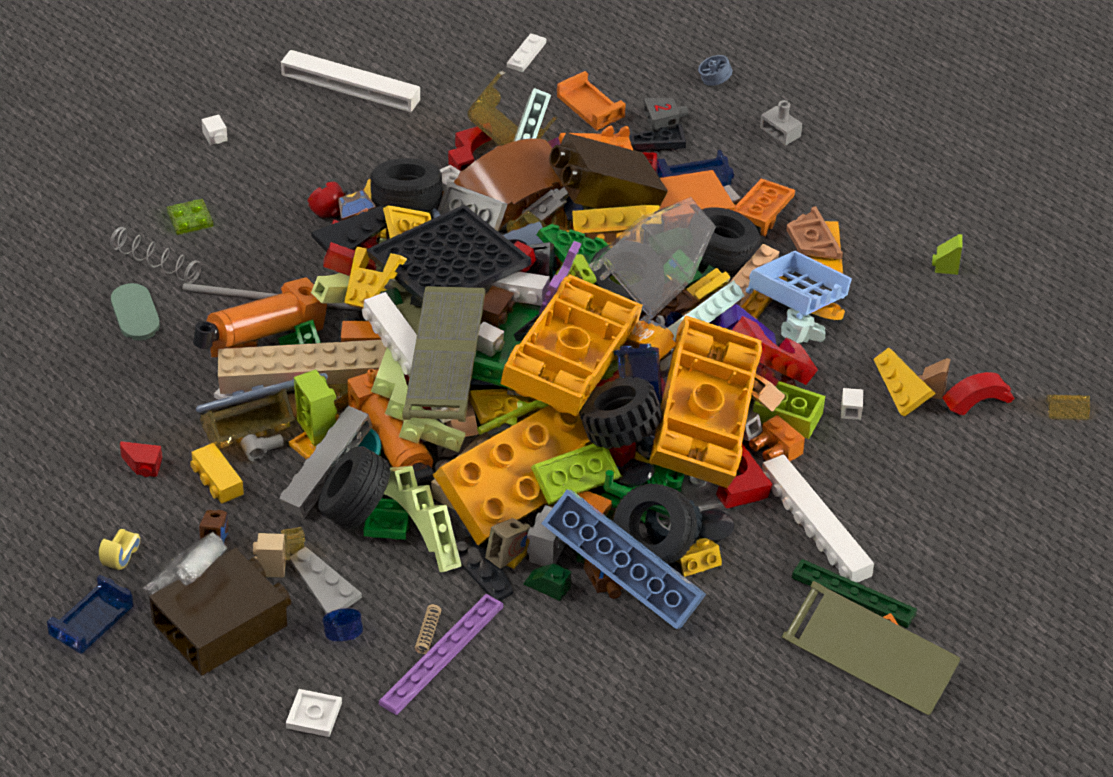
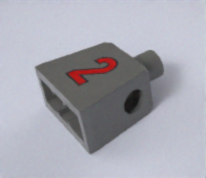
(663, 113)

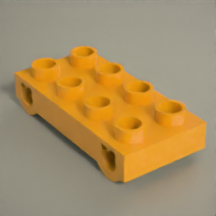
(571, 345)
(706, 402)
(497, 477)

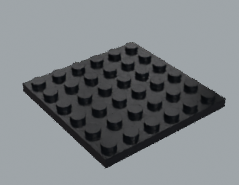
(451, 252)

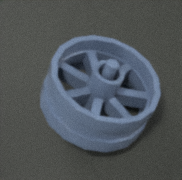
(715, 70)

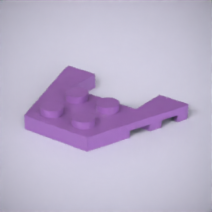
(557, 279)

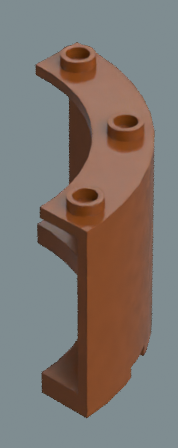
(512, 174)

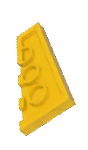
(902, 382)

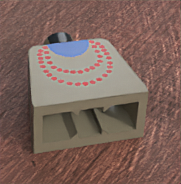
(506, 542)

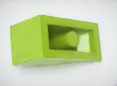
(948, 256)

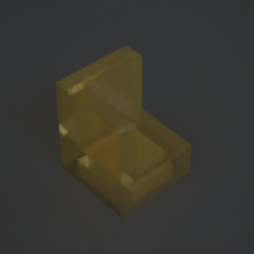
(294, 540)

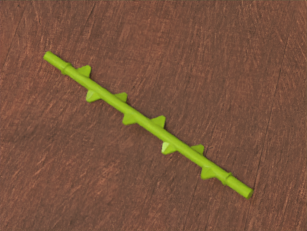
(524, 408)

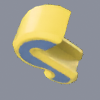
(118, 552)

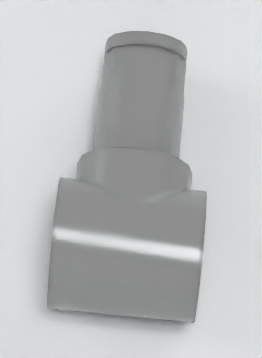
(257, 447)

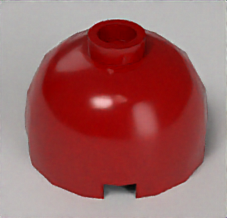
(325, 201)

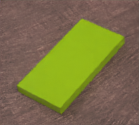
(574, 471)

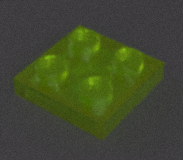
(189, 216)

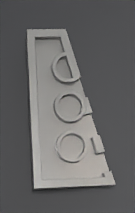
(323, 582)

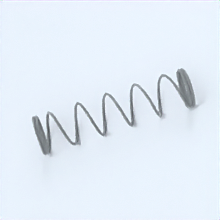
(198, 268)

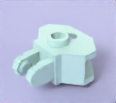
(802, 329)

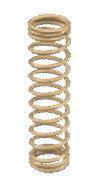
(422, 627)

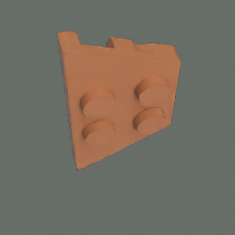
(813, 236)

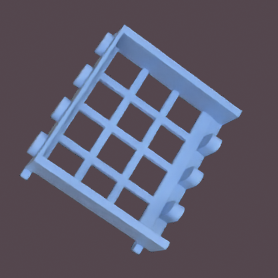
(767, 281)

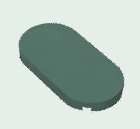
(135, 311)

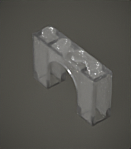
(189, 563)

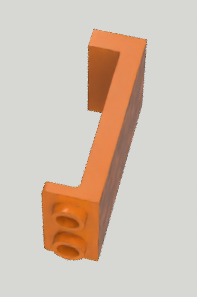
(589, 101)

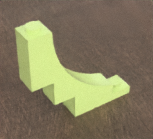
(430, 519)

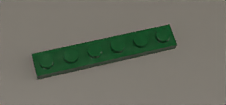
(868, 598)

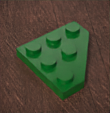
(563, 241)

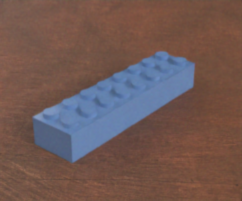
(623, 559)

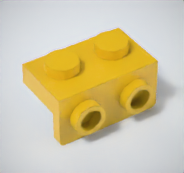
(700, 557)

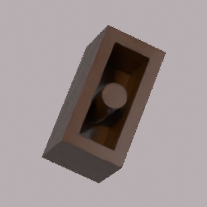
(497, 306)

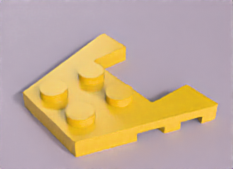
(369, 283)

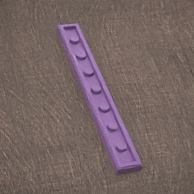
(440, 654)

